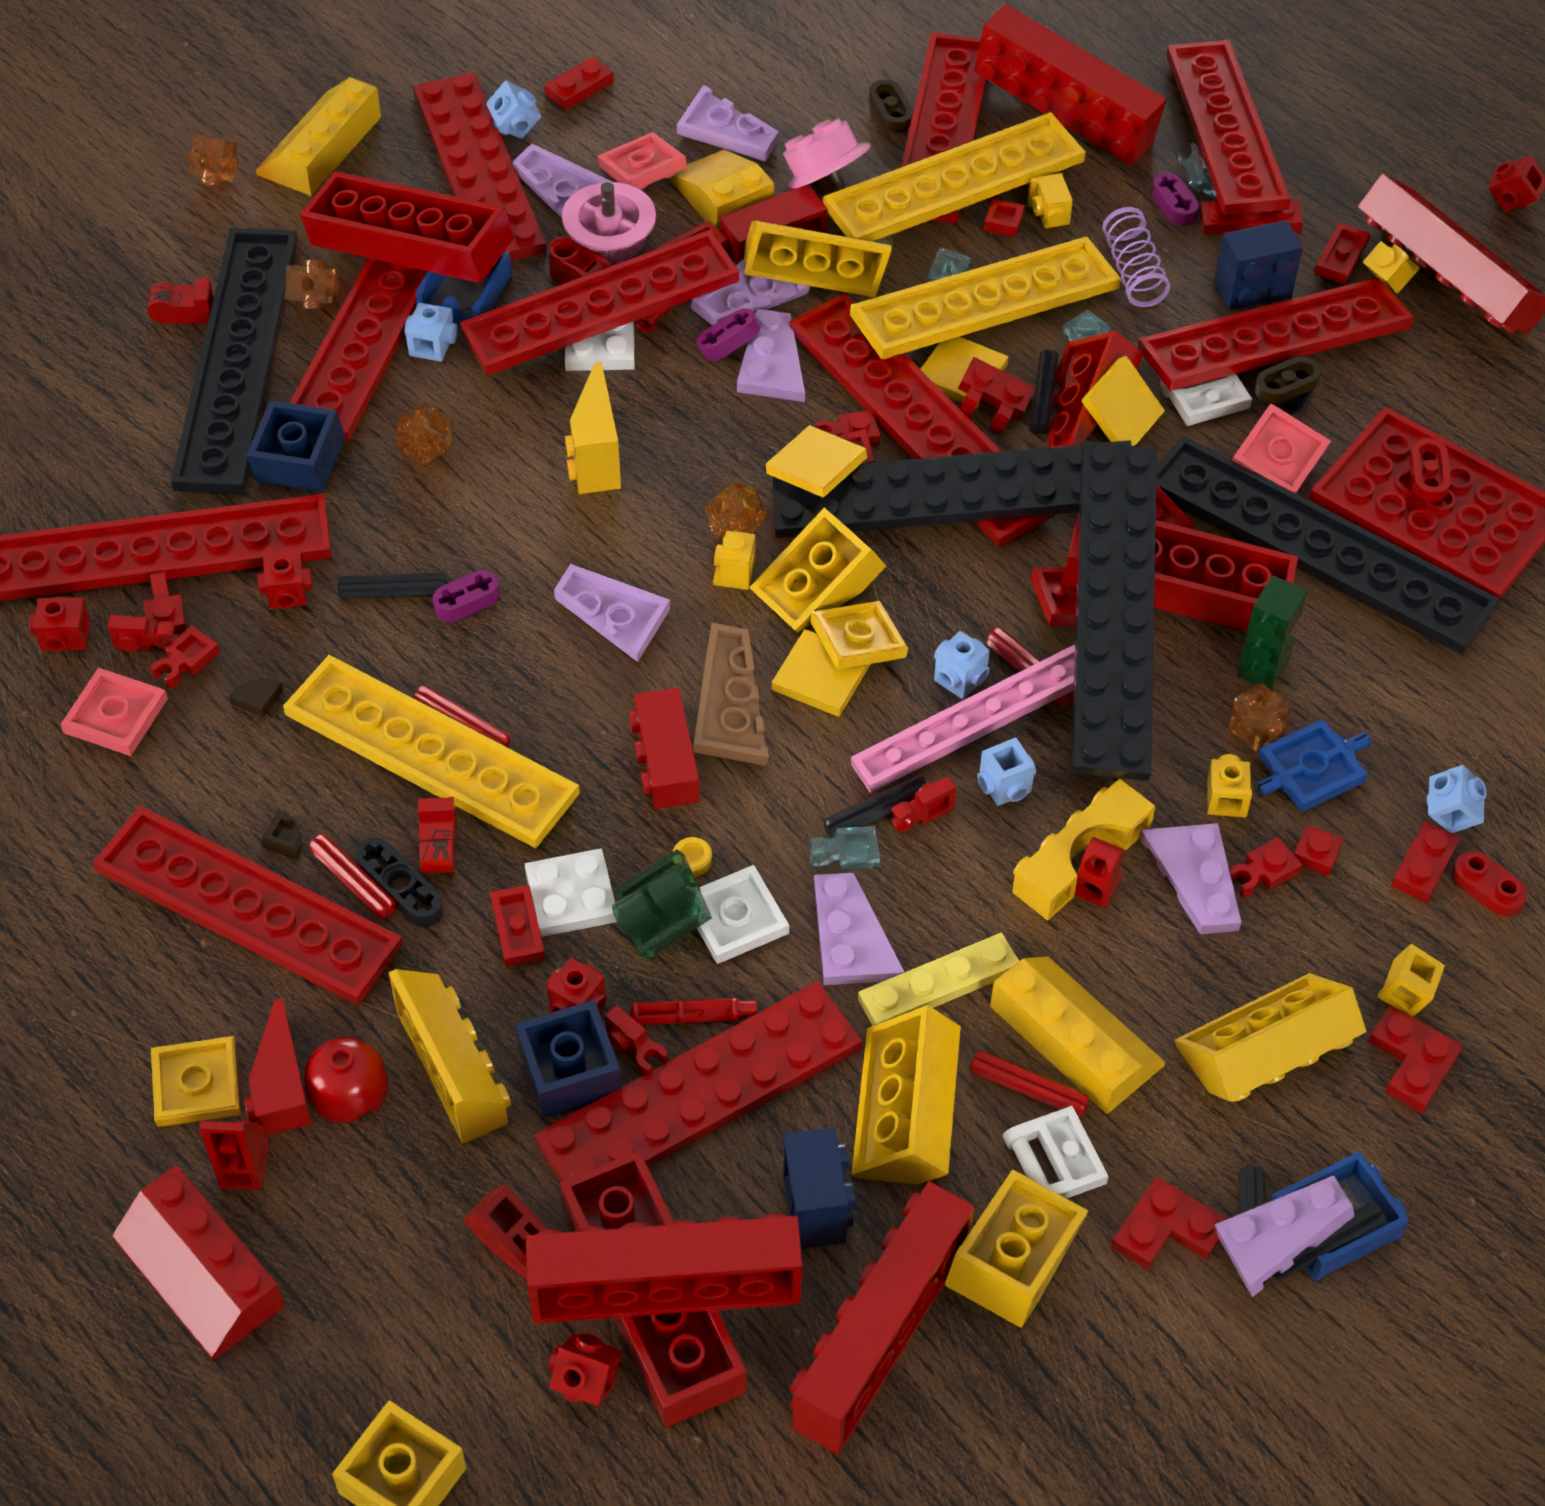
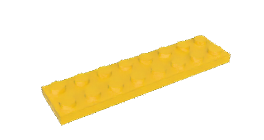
(953, 179)
(984, 297)
(432, 750)

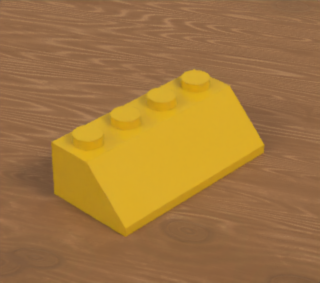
(323, 137)
(815, 258)
(1073, 1031)
(1272, 1036)
(449, 1053)
(907, 1098)

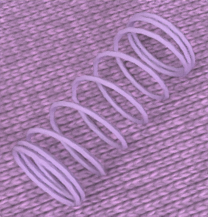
(1136, 231)

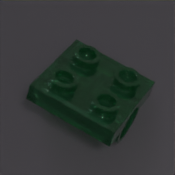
(660, 905)

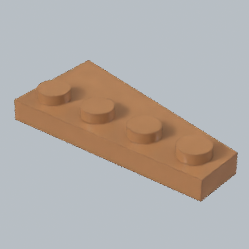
(728, 705)

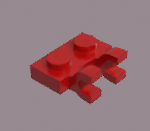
(996, 389)

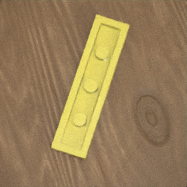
(939, 980)

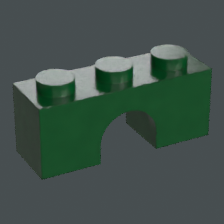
(1268, 635)

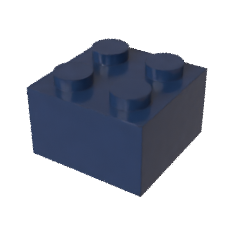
(1258, 265)
(296, 446)
(568, 1058)
(818, 1186)

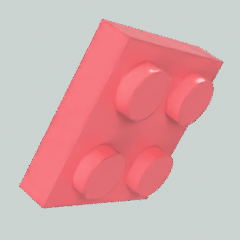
(642, 161)
(1281, 449)
(114, 711)

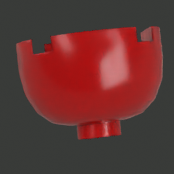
(345, 1079)

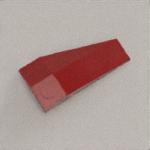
(1077, 373)

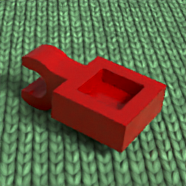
(163, 605)
(631, 1037)

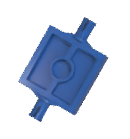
(1312, 765)

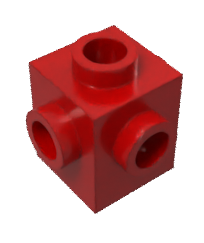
(1517, 183)
(288, 585)
(60, 624)
(575, 985)
(584, 1368)

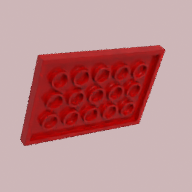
(1478, 532)

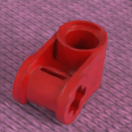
(572, 260)

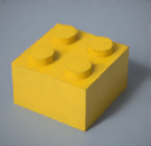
(399, 1463)

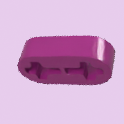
(1179, 197)
(728, 334)
(466, 595)

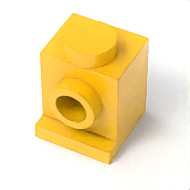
(1050, 200)
(1391, 266)
(735, 560)
(1228, 779)
(1411, 981)

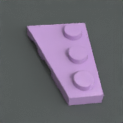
(723, 126)
(552, 176)
(748, 293)
(772, 360)
(613, 608)
(1199, 872)
(850, 934)
(1278, 1231)

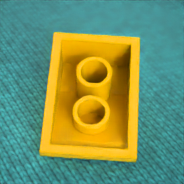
(723, 185)
(593, 439)
(817, 571)
(1015, 1248)

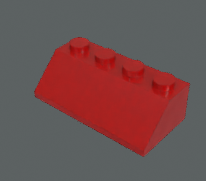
(197, 1263)

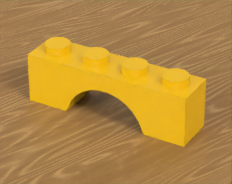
(1048, 878)

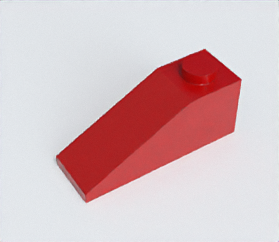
(275, 1078)
(237, 1153)
(502, 1225)

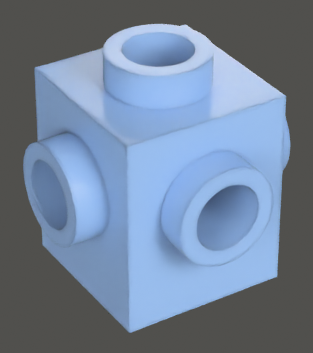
(513, 110)
(430, 331)
(961, 664)
(1006, 772)
(1456, 799)

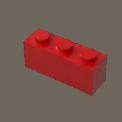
(794, 209)
(664, 748)

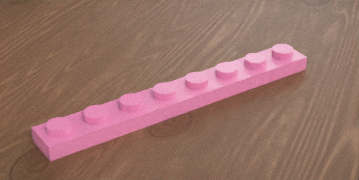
(966, 721)

